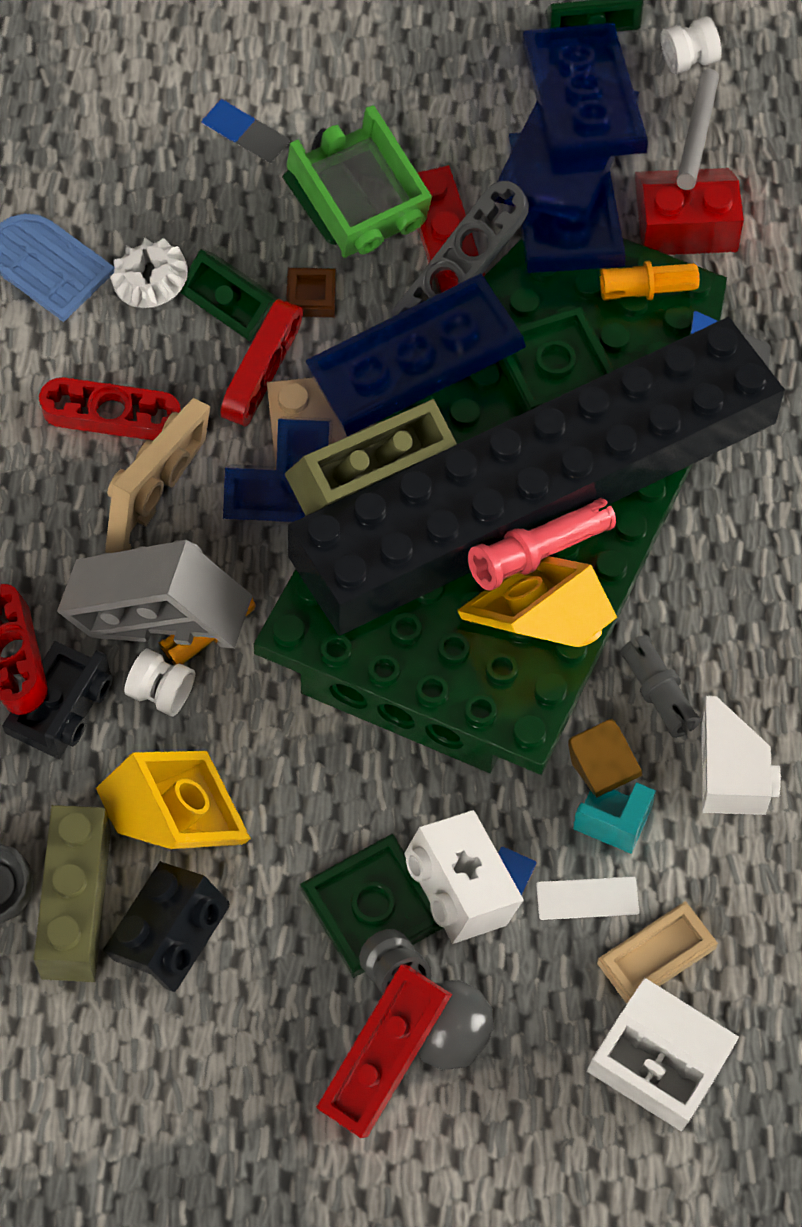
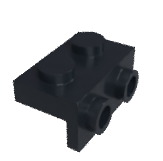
(73, 687)
(168, 924)

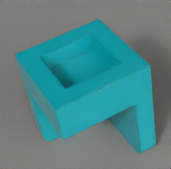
(616, 816)

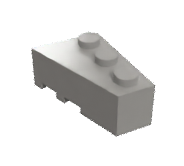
(155, 592)

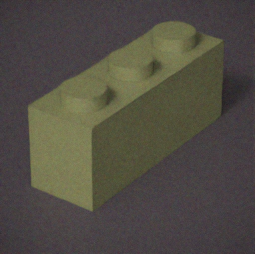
(369, 456)
(72, 893)

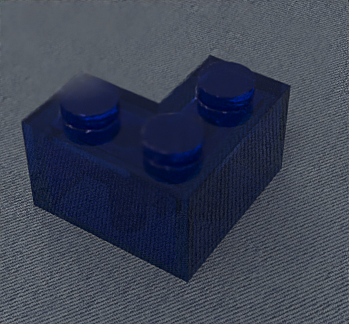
(264, 491)

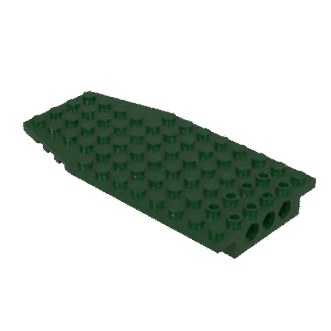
(463, 682)

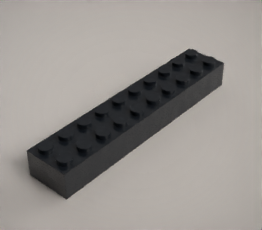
(580, 447)

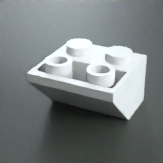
(662, 1054)

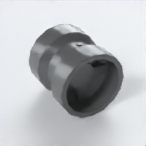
(385, 953)

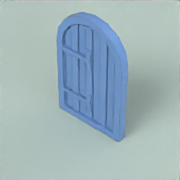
(49, 264)

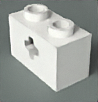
(462, 877)

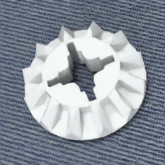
(166, 278)

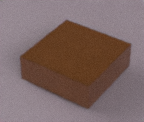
(312, 290)

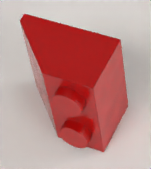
(689, 220)

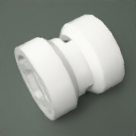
(691, 45)
(159, 682)

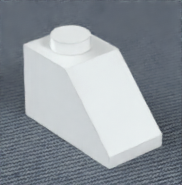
(734, 764)

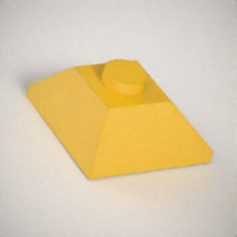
(553, 603)
(172, 801)

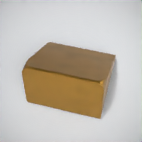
(603, 758)

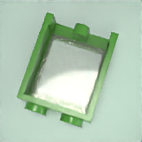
(361, 185)

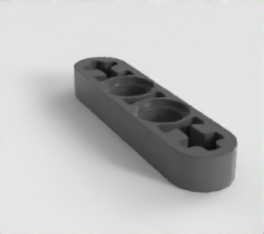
(451, 253)

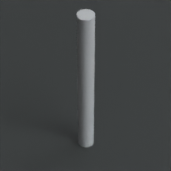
(697, 129)

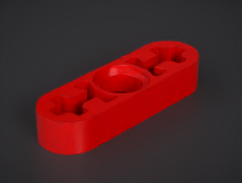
(261, 362)
(73, 418)
(25, 661)

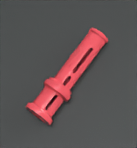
(523, 549)

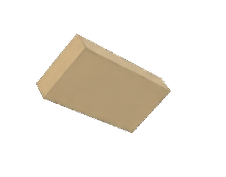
(658, 951)

